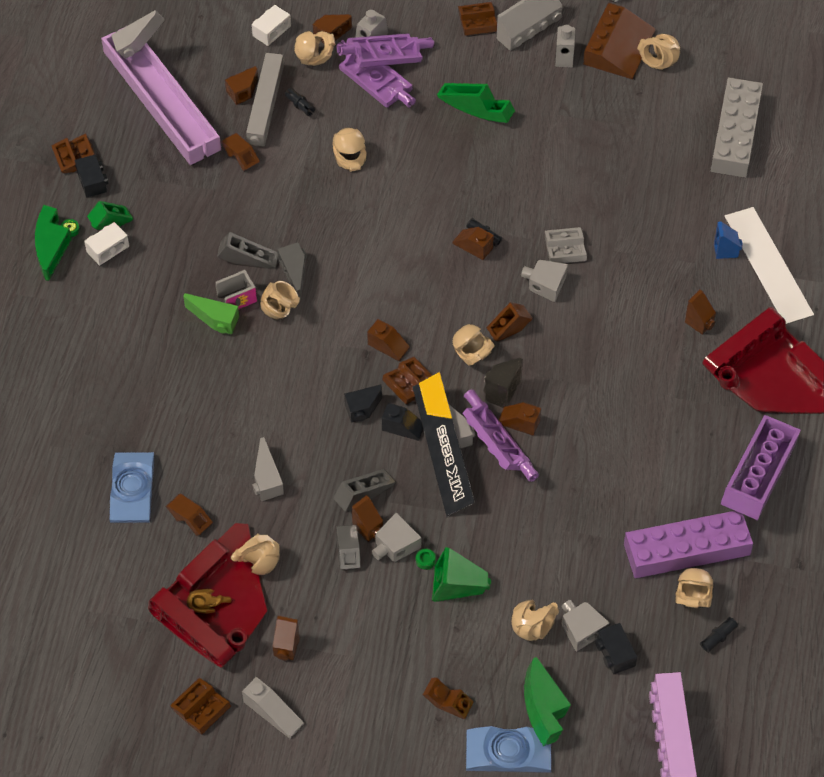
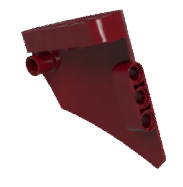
(770, 368)
(214, 570)

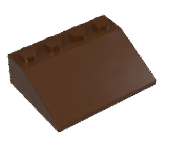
(616, 42)

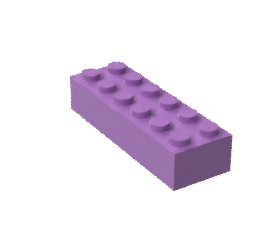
(760, 467)
(687, 544)

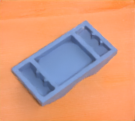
(131, 487)
(506, 750)

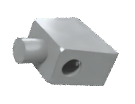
(372, 25)
(565, 39)
(546, 278)
(396, 540)
(582, 623)

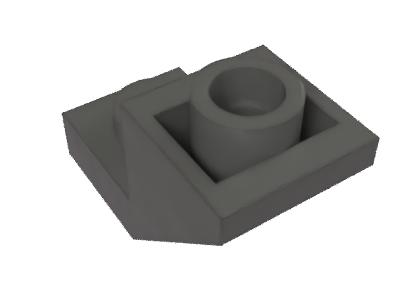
(348, 546)

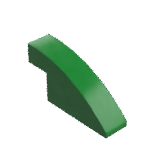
(476, 101)
(50, 240)
(544, 703)

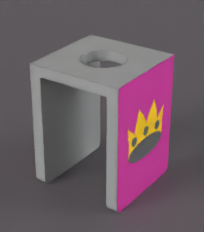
(234, 283)

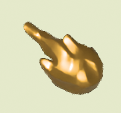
(202, 600)

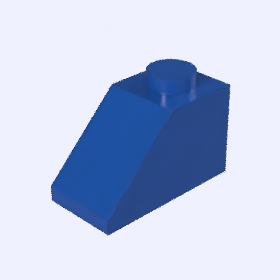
(726, 242)

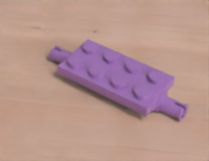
(385, 49)
(378, 81)
(496, 437)

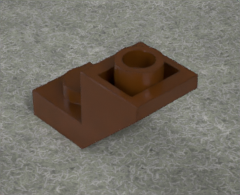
(241, 149)
(190, 512)
(448, 700)

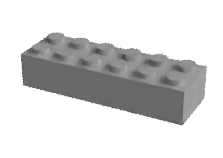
(736, 127)

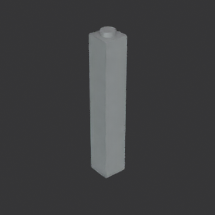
(265, 99)

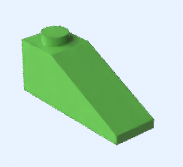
(216, 314)

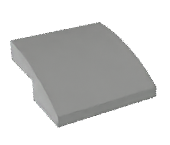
(565, 245)

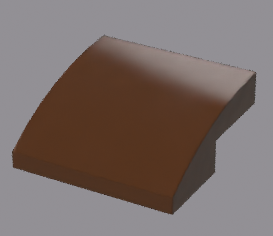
(477, 18)
(68, 151)
(405, 377)
(200, 705)

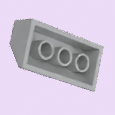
(526, 20)

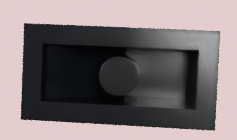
(362, 403)
(401, 422)

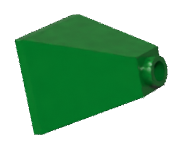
(457, 577)

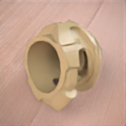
(307, 47)
(666, 49)
(349, 142)
(277, 297)
(471, 344)
(261, 552)
(694, 588)
(531, 623)

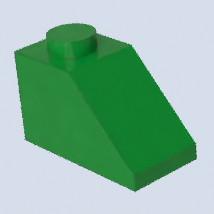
(107, 213)

